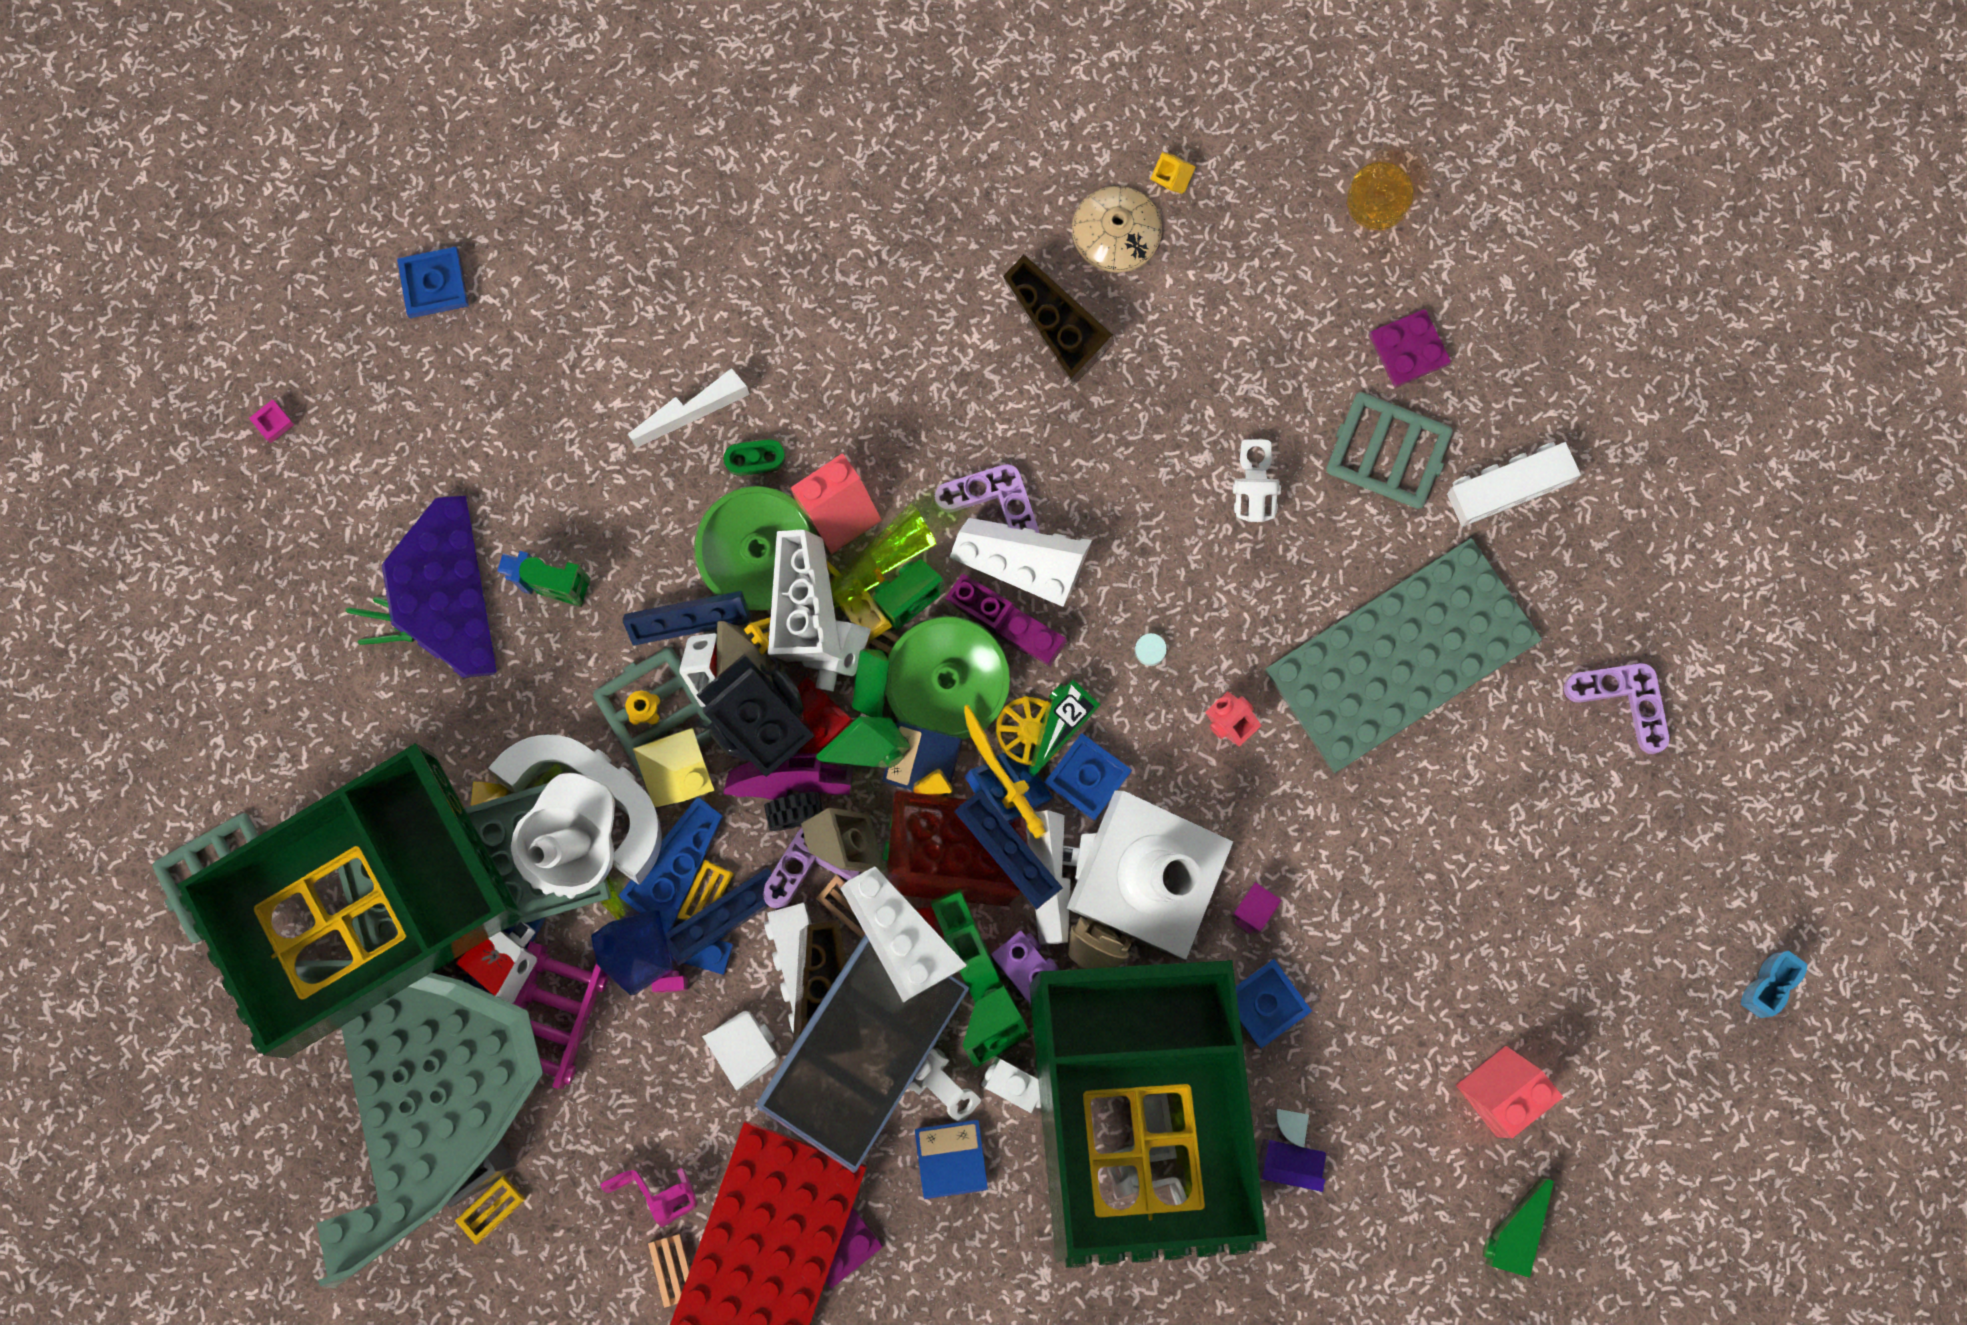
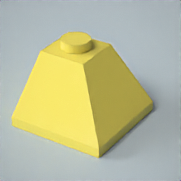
(673, 768)

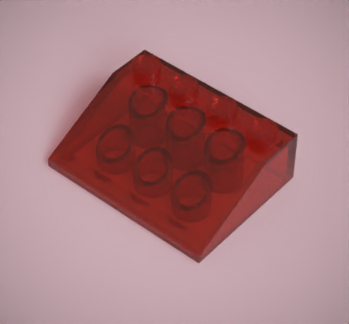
(938, 853)

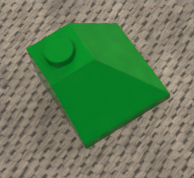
(867, 743)
(993, 1027)

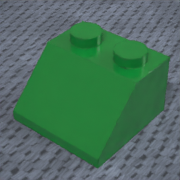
(909, 593)

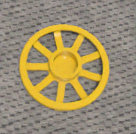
(1027, 729)

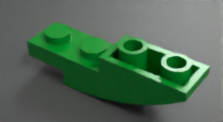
(966, 941)

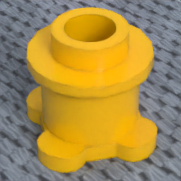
(649, 714)

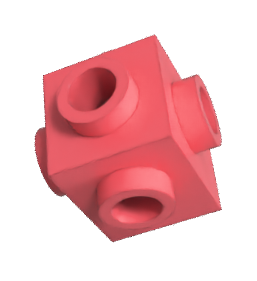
(1233, 718)

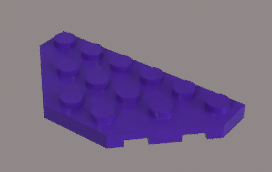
(438, 589)

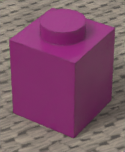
(1255, 909)

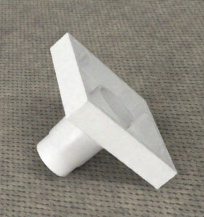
(1125, 871)

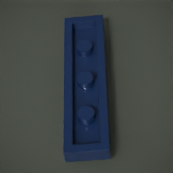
(686, 618)
(1008, 849)
(719, 918)

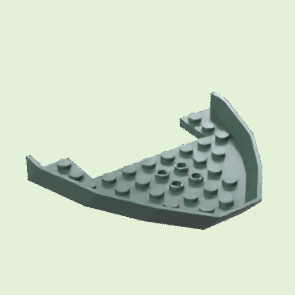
(435, 1093)

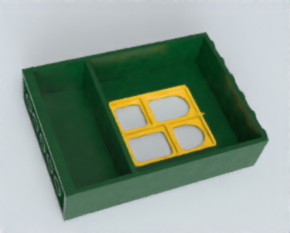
(423, 869)
(1135, 1037)

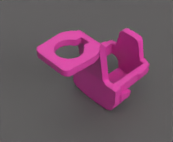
(662, 1203)

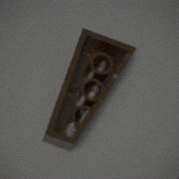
(1061, 322)
(819, 964)

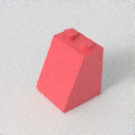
(836, 503)
(1509, 1092)

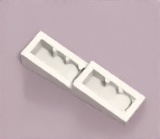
(674, 415)
(1053, 915)

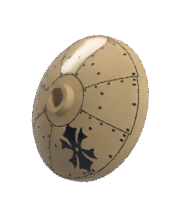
(1111, 245)

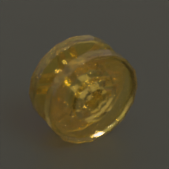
(1374, 211)

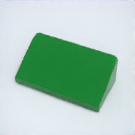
(871, 682)

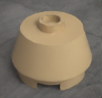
(1097, 945)

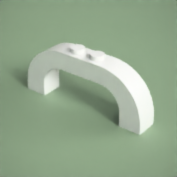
(537, 754)

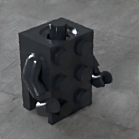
(754, 716)

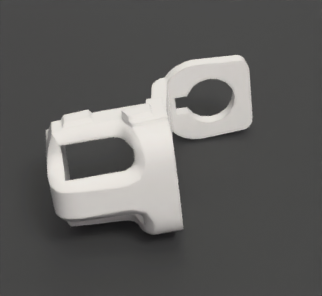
(1256, 484)
(933, 1077)
(1129, 1181)

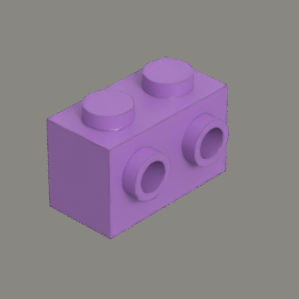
(1022, 961)

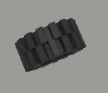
(792, 810)

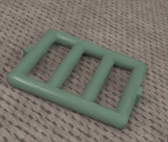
(1390, 488)
(632, 673)
(188, 853)

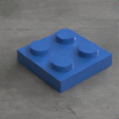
(432, 282)
(1087, 777)
(1269, 1004)

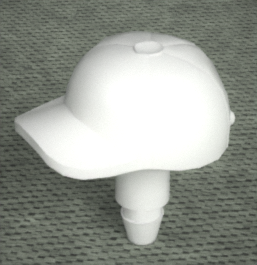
(566, 837)

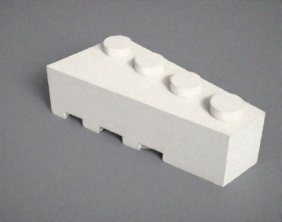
(1022, 558)
(900, 936)

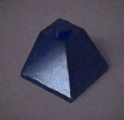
(633, 951)

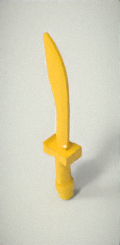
(1015, 791)

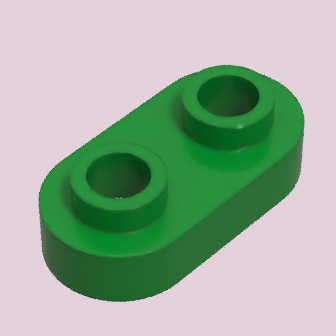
(754, 455)

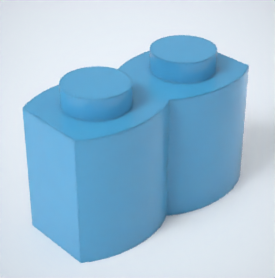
(1776, 978)

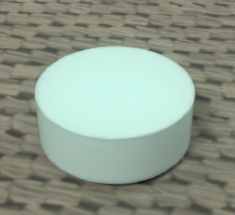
(1150, 649)

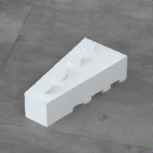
(802, 601)

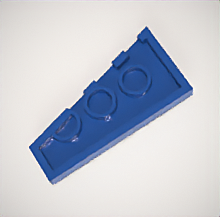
(676, 865)

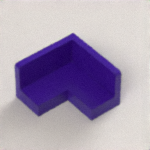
(1291, 1165)

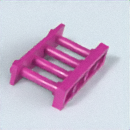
(530, 992)

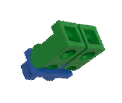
(533, 574)

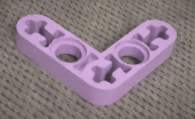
(1004, 494)
(1626, 687)
(799, 852)

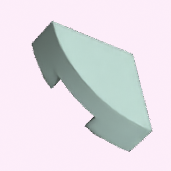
(1292, 1125)

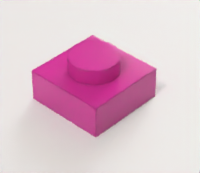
(271, 421)
(670, 983)

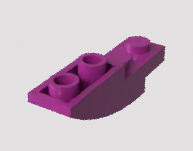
(1005, 620)
(799, 773)

